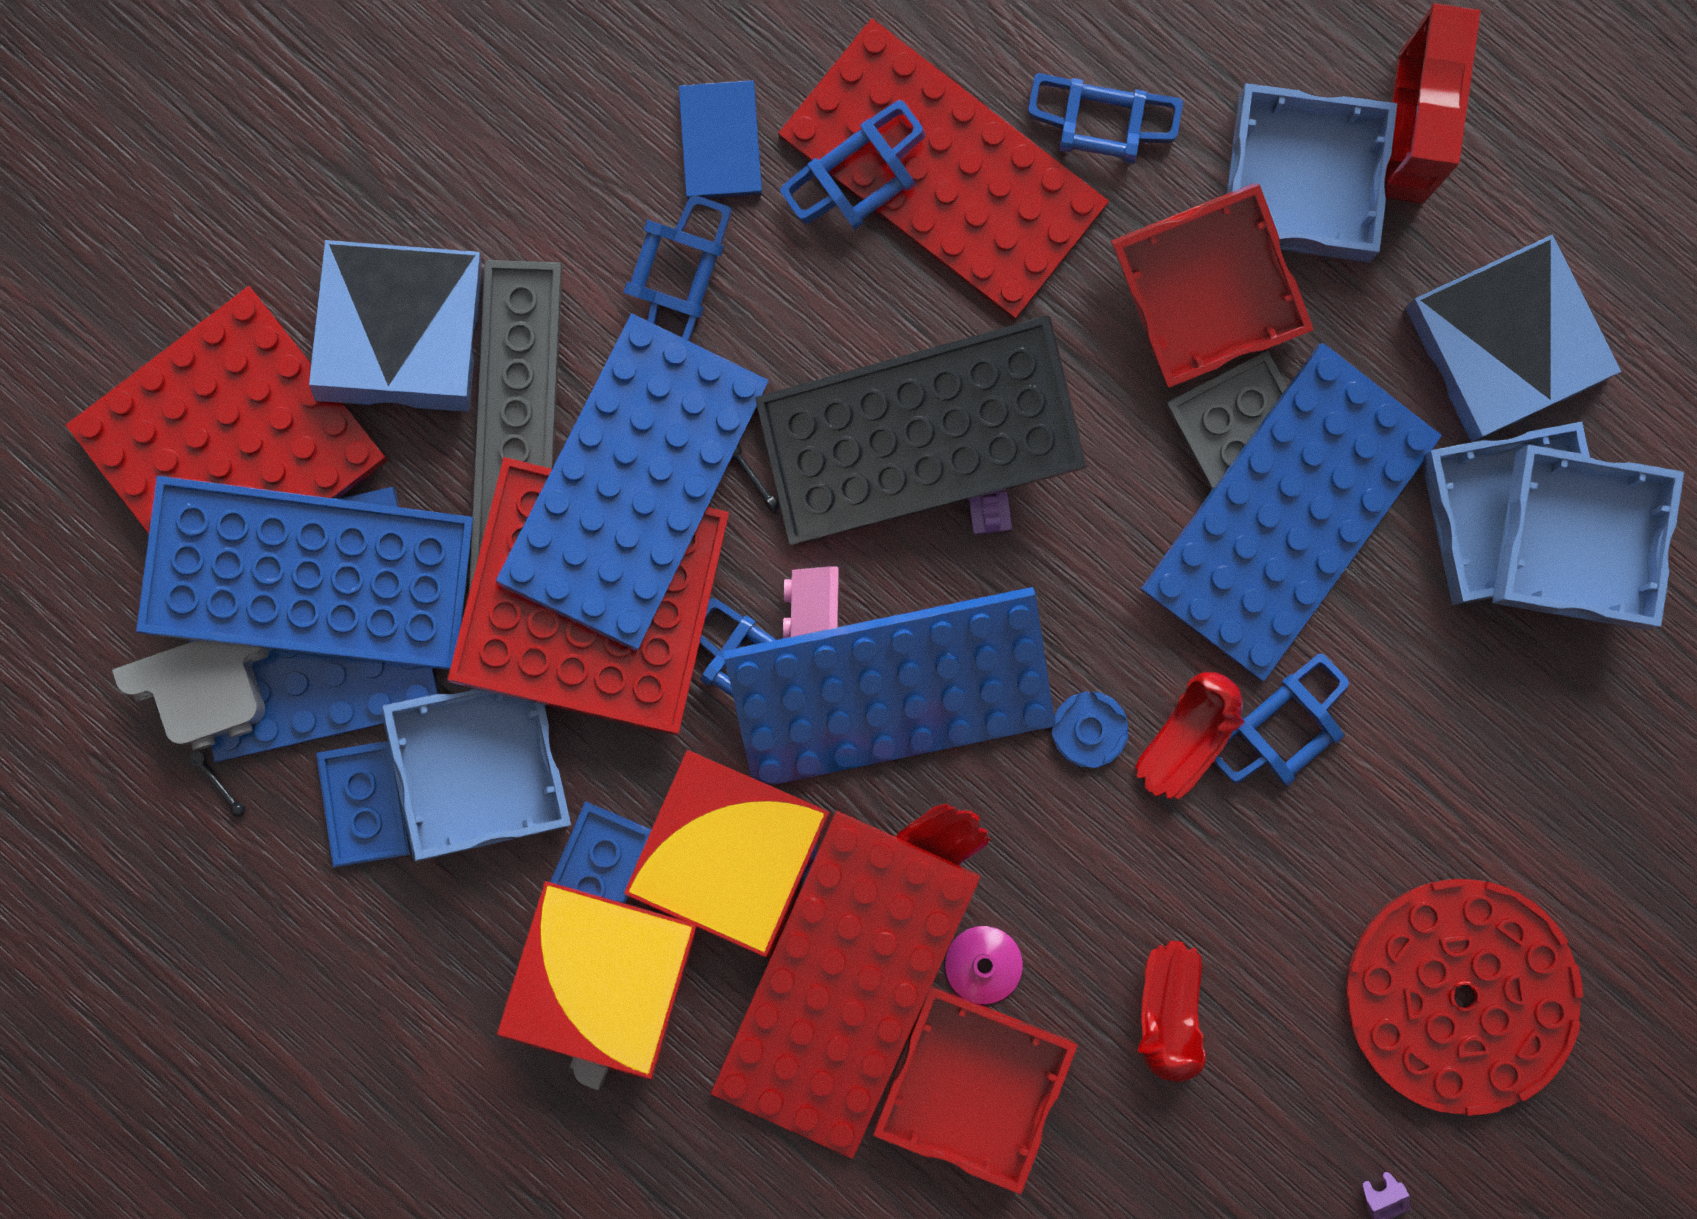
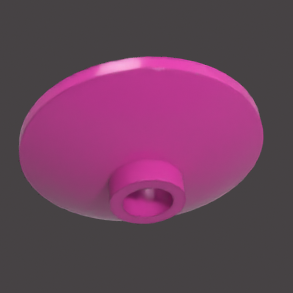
(963, 959)

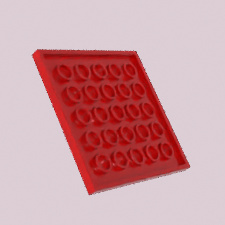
(225, 410)
(550, 660)

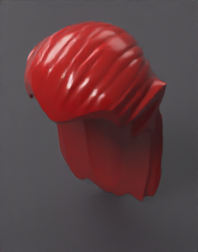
(1192, 735)
(947, 833)
(1170, 1013)

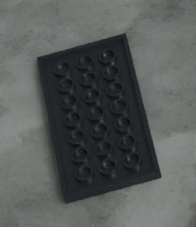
(921, 431)

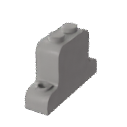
(199, 690)

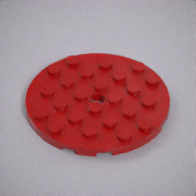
(1521, 1008)

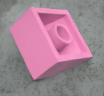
(812, 600)

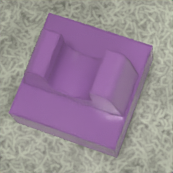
(990, 513)
(1389, 1202)

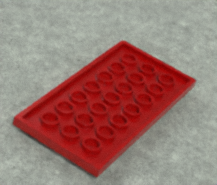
(982, 192)
(845, 984)

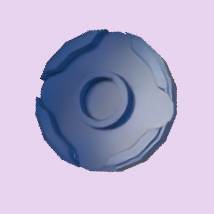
(1090, 729)

